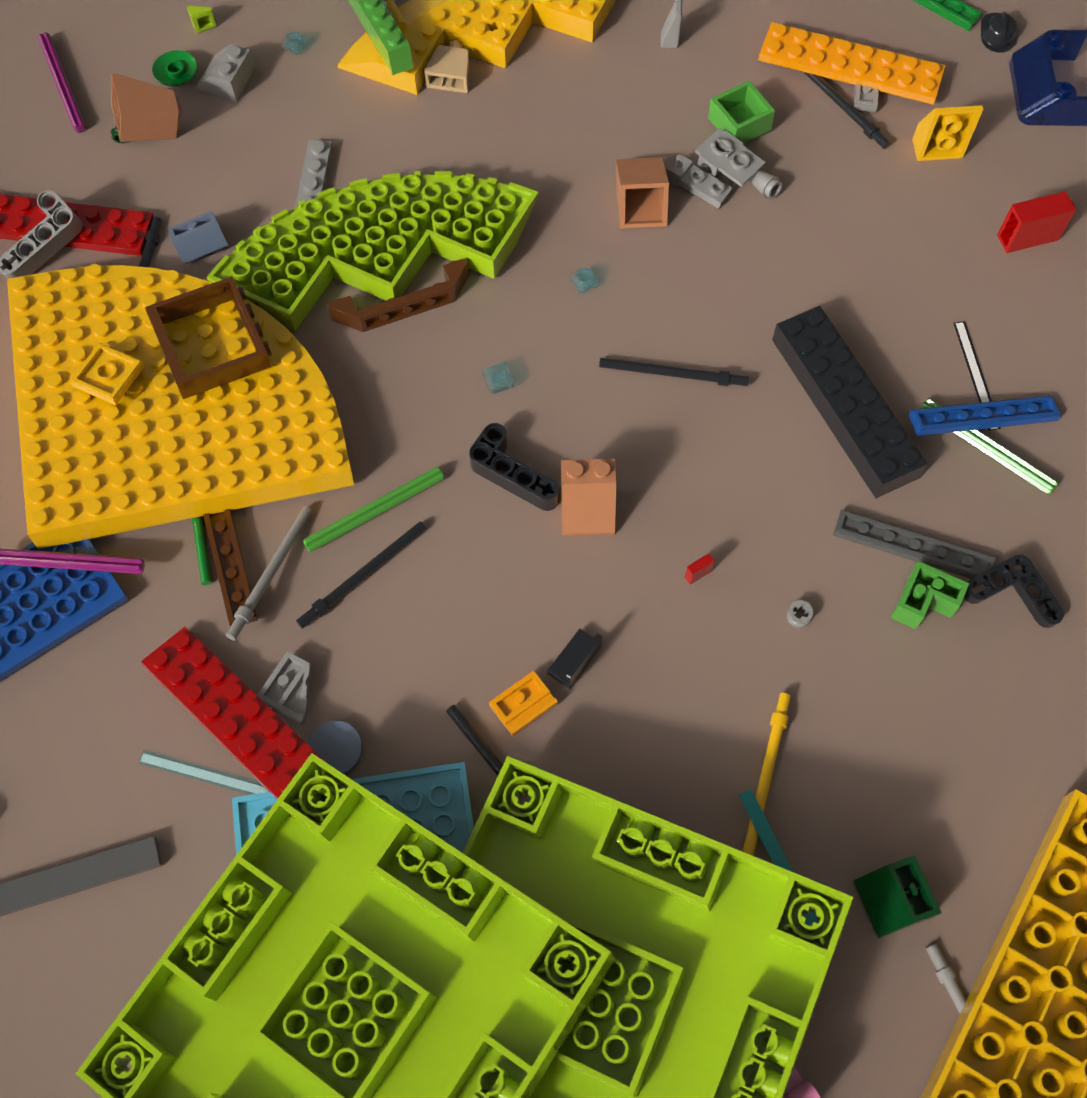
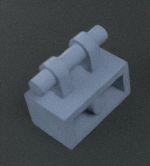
(198, 237)

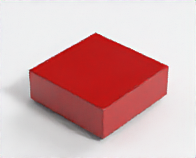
(699, 568)

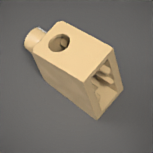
(448, 68)

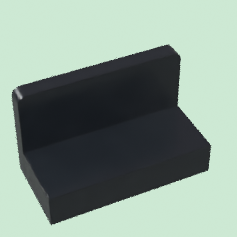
(575, 658)

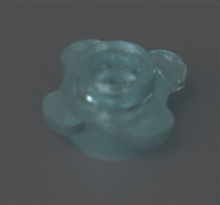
(294, 42)
(587, 275)

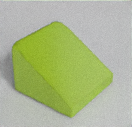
(201, 18)

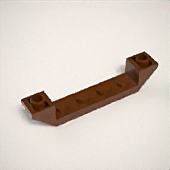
(395, 309)

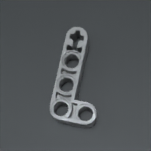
(16, 260)

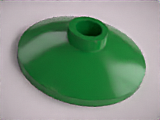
(174, 68)

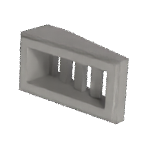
(671, 30)

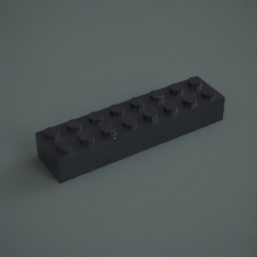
(848, 402)

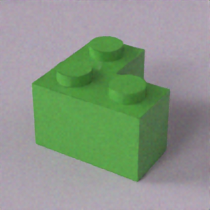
(928, 589)

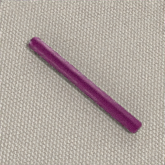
(62, 82)
(71, 561)

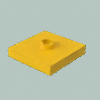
(107, 373)

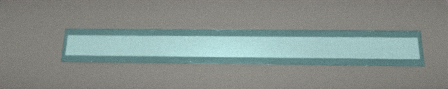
(201, 773)

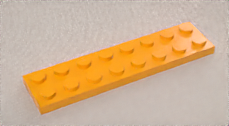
(852, 63)

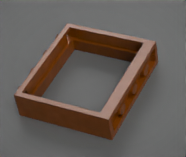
(197, 301)

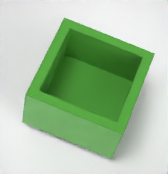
(742, 112)

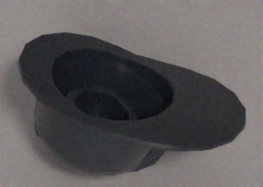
(998, 32)

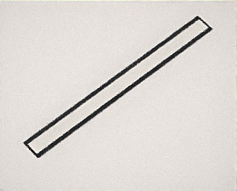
(972, 364)

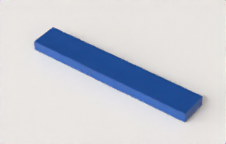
(984, 415)

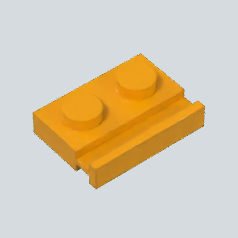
(523, 703)

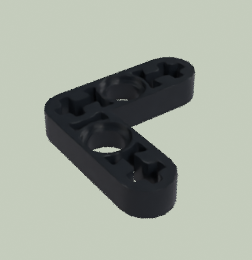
(1020, 581)

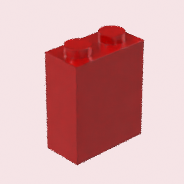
(1036, 222)

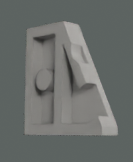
(288, 687)

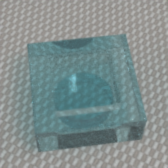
(498, 378)

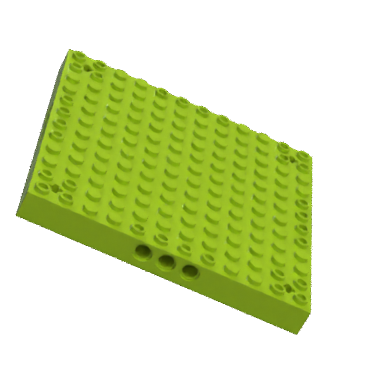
(704, 939)
(351, 966)

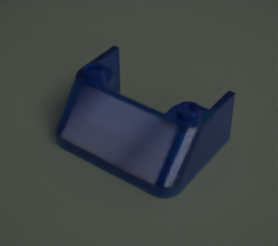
(1036, 92)

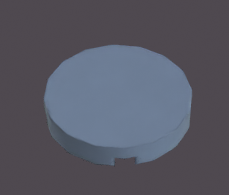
(337, 745)

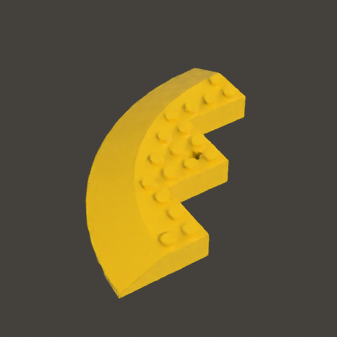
(484, 27)

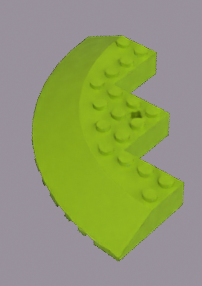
(376, 238)

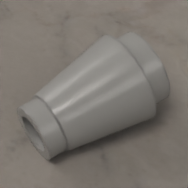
(766, 184)

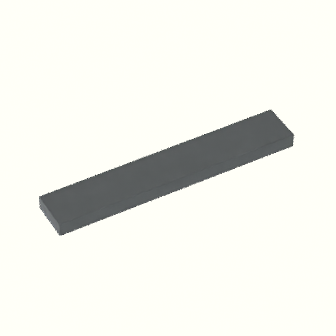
(912, 545)
(79, 875)

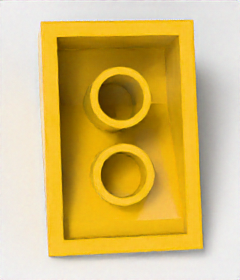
(945, 132)

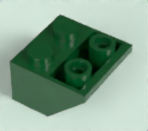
(896, 896)

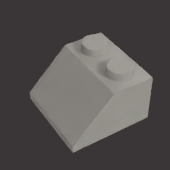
(227, 73)

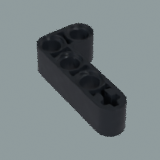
(542, 490)

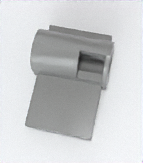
(727, 155)

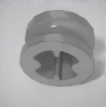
(796, 606)

